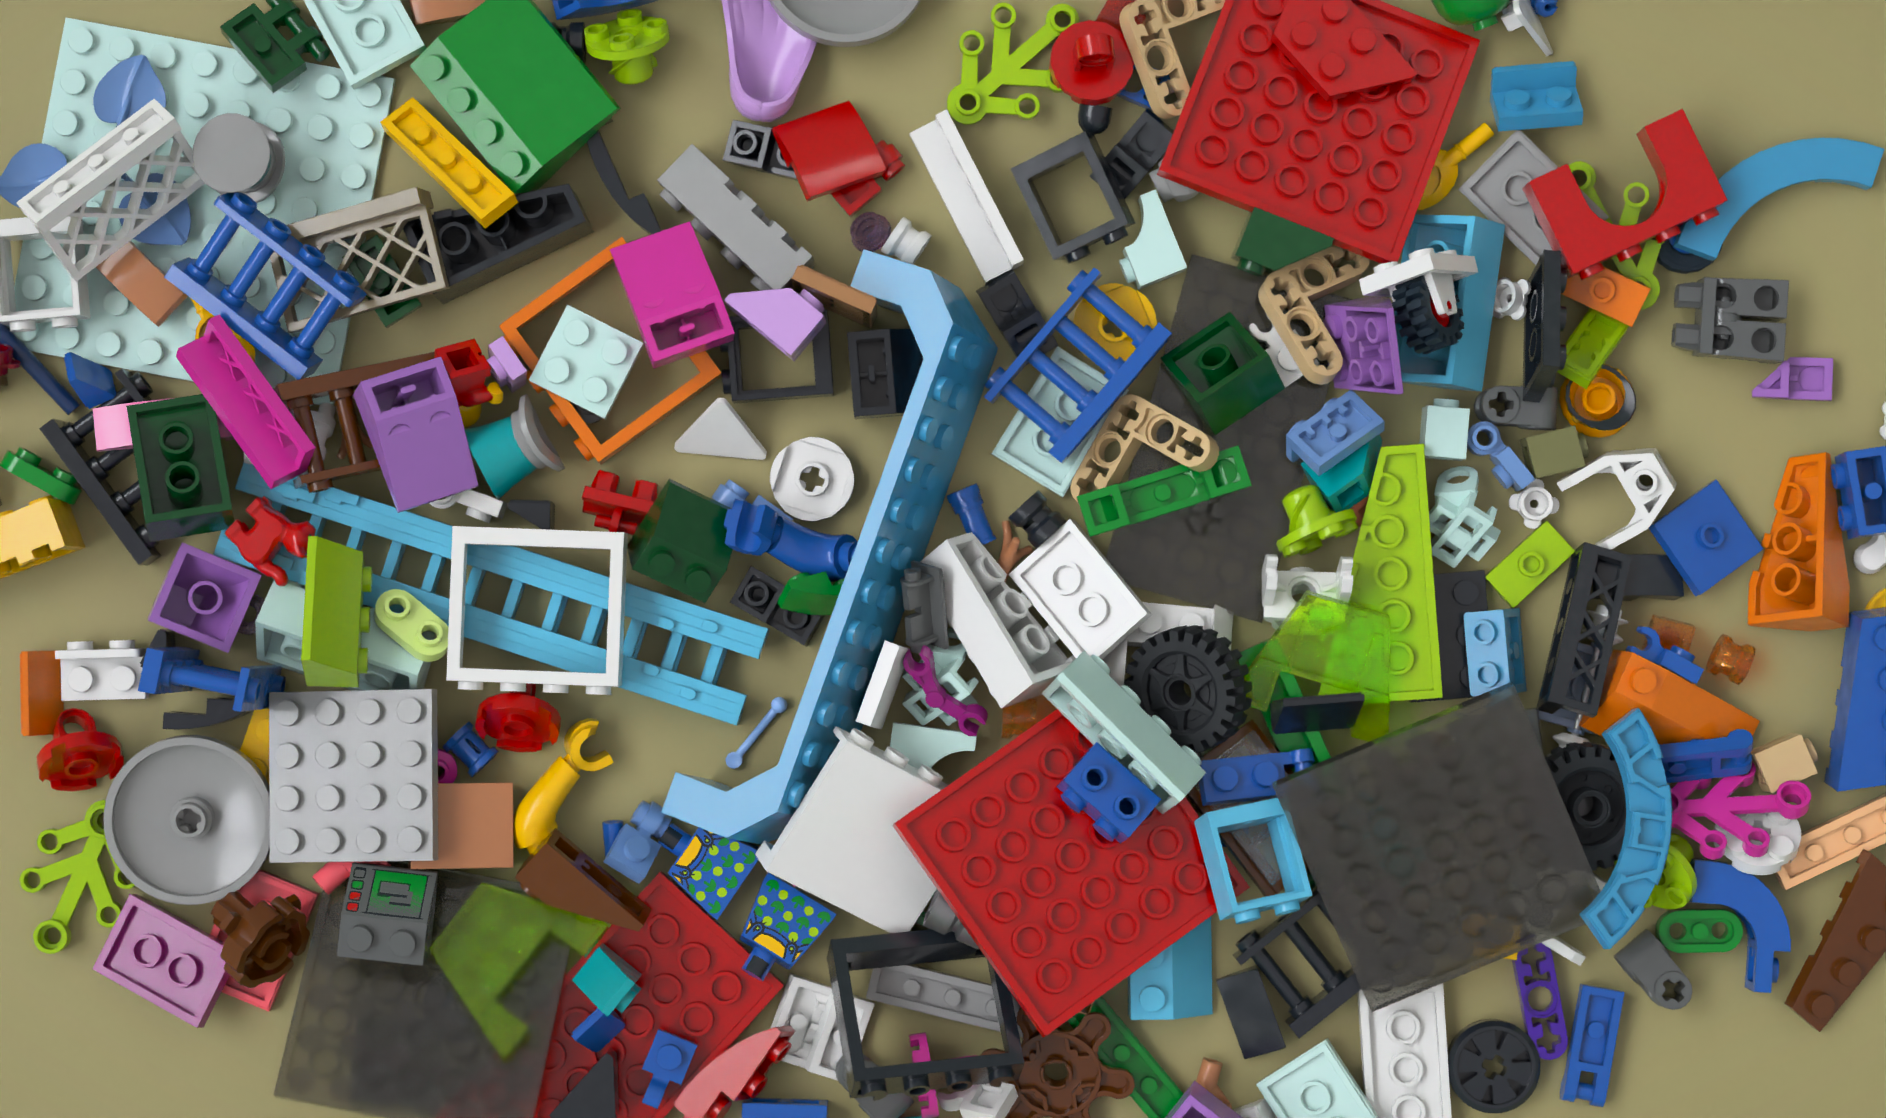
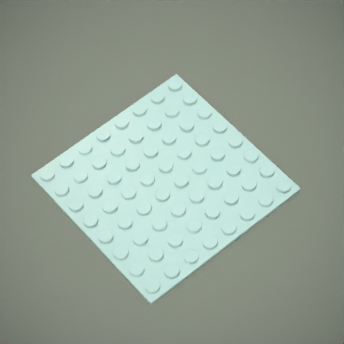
(330, 164)

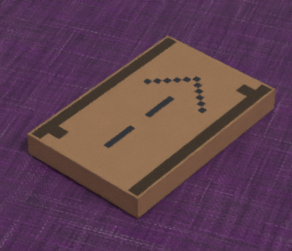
(836, 296)

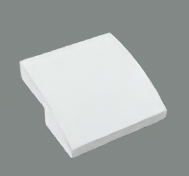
(882, 685)
(812, 1013)

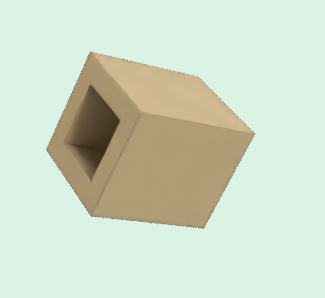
(1784, 760)

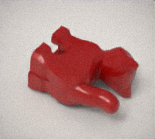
(267, 537)

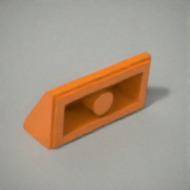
(40, 692)

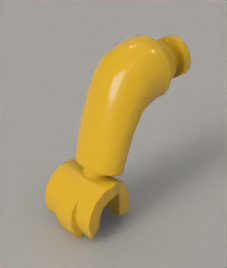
(539, 807)

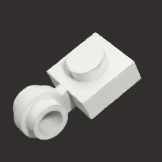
(479, 504)

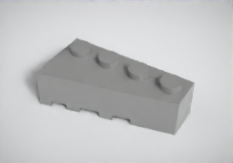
(733, 220)

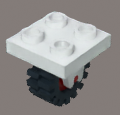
(1423, 296)

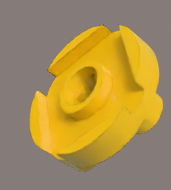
(1092, 320)

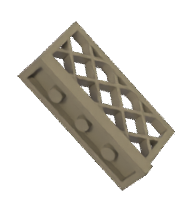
(357, 222)

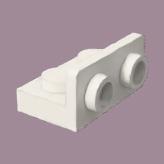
(101, 672)

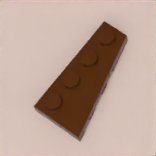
(1848, 946)

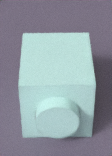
(1444, 430)

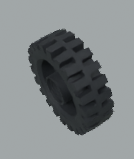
(1212, 675)
(1592, 771)

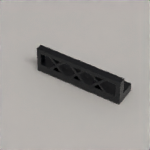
(1568, 629)

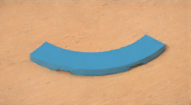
(1775, 169)
(1645, 834)

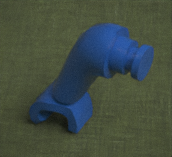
(761, 530)

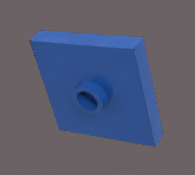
(1705, 538)

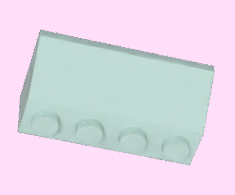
(280, 643)
(1118, 723)

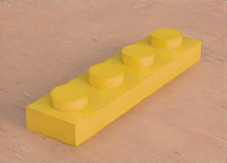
(449, 162)

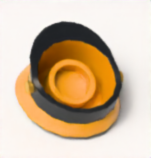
(1602, 406)

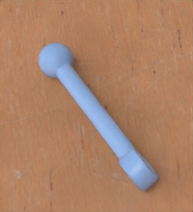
(735, 759)

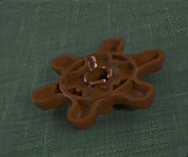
(1086, 1075)

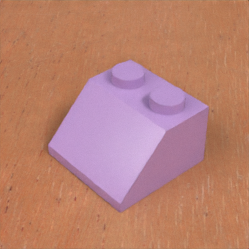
(781, 316)

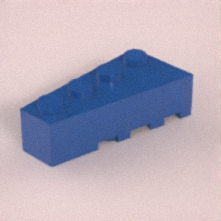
(1860, 721)

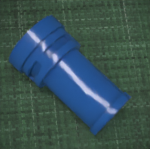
(968, 506)

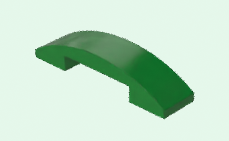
(1162, 493)

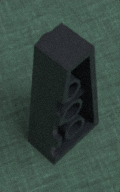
(529, 230)

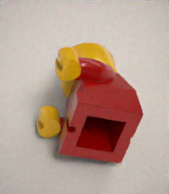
(467, 374)

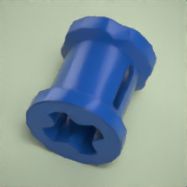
(470, 749)

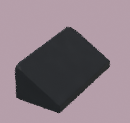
(1315, 712)
(1250, 1012)

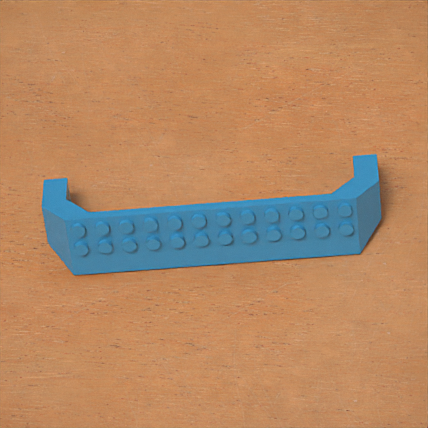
(895, 532)

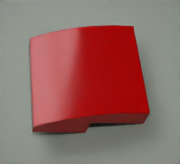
(829, 150)

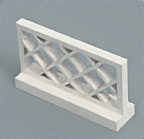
(101, 169)

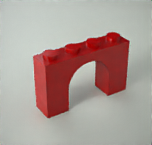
(1685, 193)

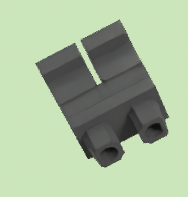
(1719, 315)

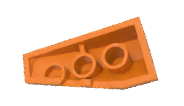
(1804, 562)
(1669, 703)

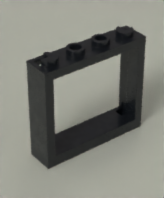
(917, 1077)

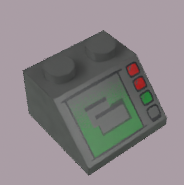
(388, 914)

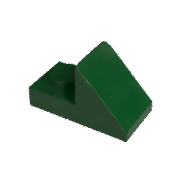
(383, 282)

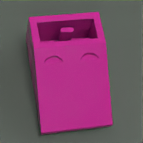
(672, 294)

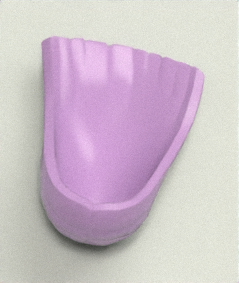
(764, 59)

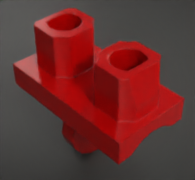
(616, 510)

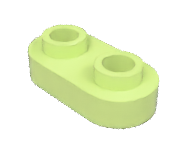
(408, 626)

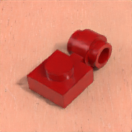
(858, 195)

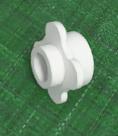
(1511, 307)
(1546, 504)

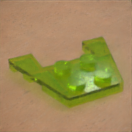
(1332, 646)
(493, 942)

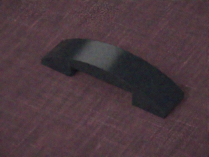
(636, 208)

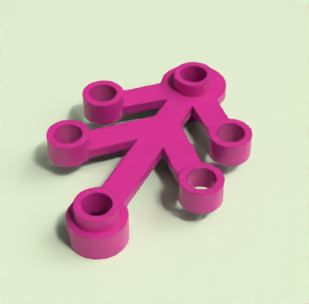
(1722, 808)

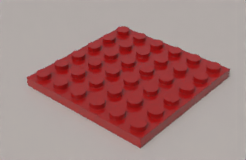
(1334, 166)
(1043, 889)

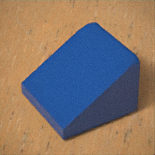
(89, 380)
(598, 1030)

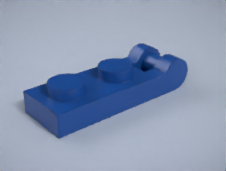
(1708, 757)
(1248, 776)
(1592, 1044)

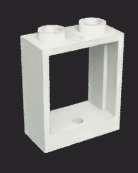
(25, 321)

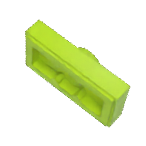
(1591, 346)
(1529, 564)

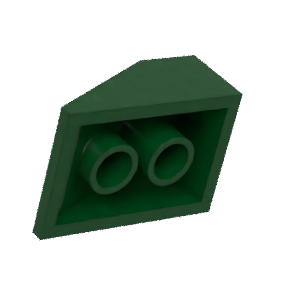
(180, 467)

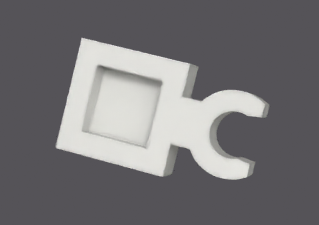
(1278, 353)
(981, 1101)

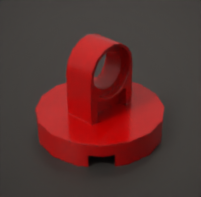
(1091, 62)
(518, 720)
(78, 758)

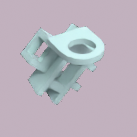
(1457, 503)
(946, 667)

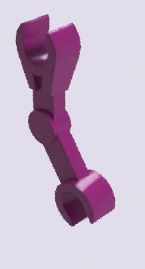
(936, 695)

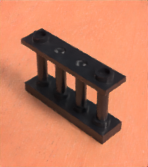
(93, 471)
(1337, 985)

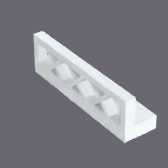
(966, 197)

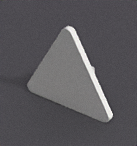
(1520, 14)
(721, 433)

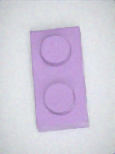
(505, 365)

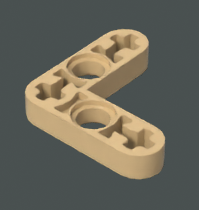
(1158, 23)
(1301, 294)
(1140, 431)

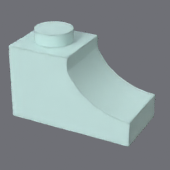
(1155, 251)
(928, 744)

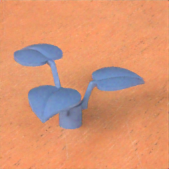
(115, 99)

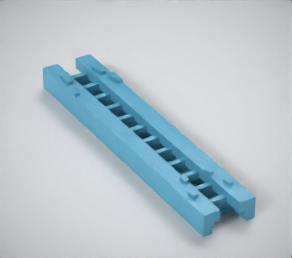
(537, 570)

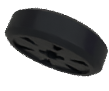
(1501, 1090)

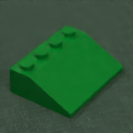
(515, 90)

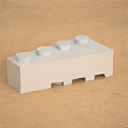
(995, 624)

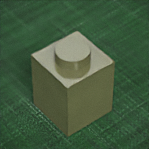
(1554, 451)

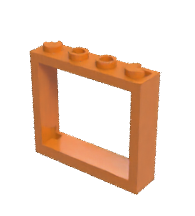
(562, 408)

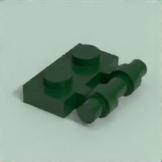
(264, 47)

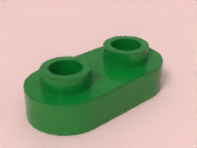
(56, 483)
(1697, 930)

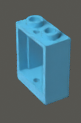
(1286, 852)

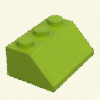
(335, 614)

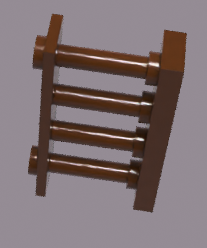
(340, 388)

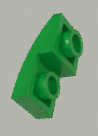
(810, 594)

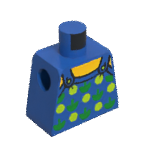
(709, 865)
(781, 926)

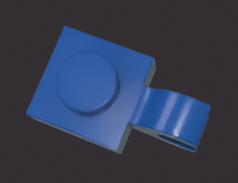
(1675, 660)
(668, 1062)

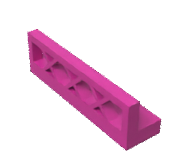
(247, 404)

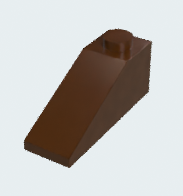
(575, 883)

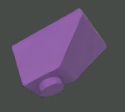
(204, 597)

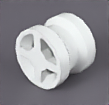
(906, 242)

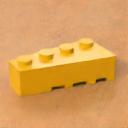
(37, 535)

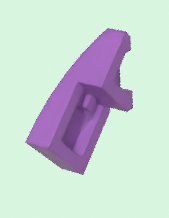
(1799, 380)

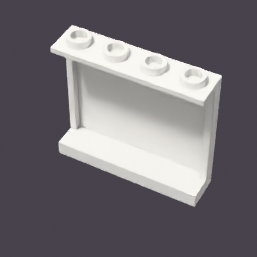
(844, 836)

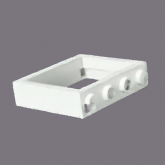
(552, 680)

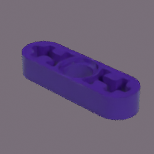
(1555, 1027)

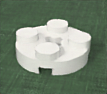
(801, 457)
(1783, 845)

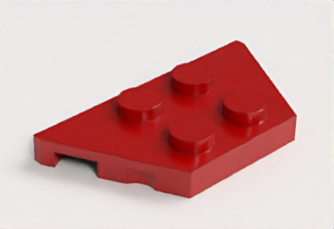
(1338, 48)

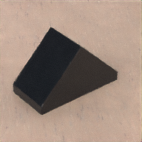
(595, 1093)

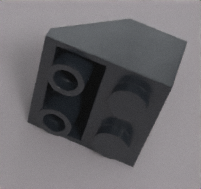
(882, 371)

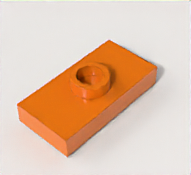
(1609, 294)

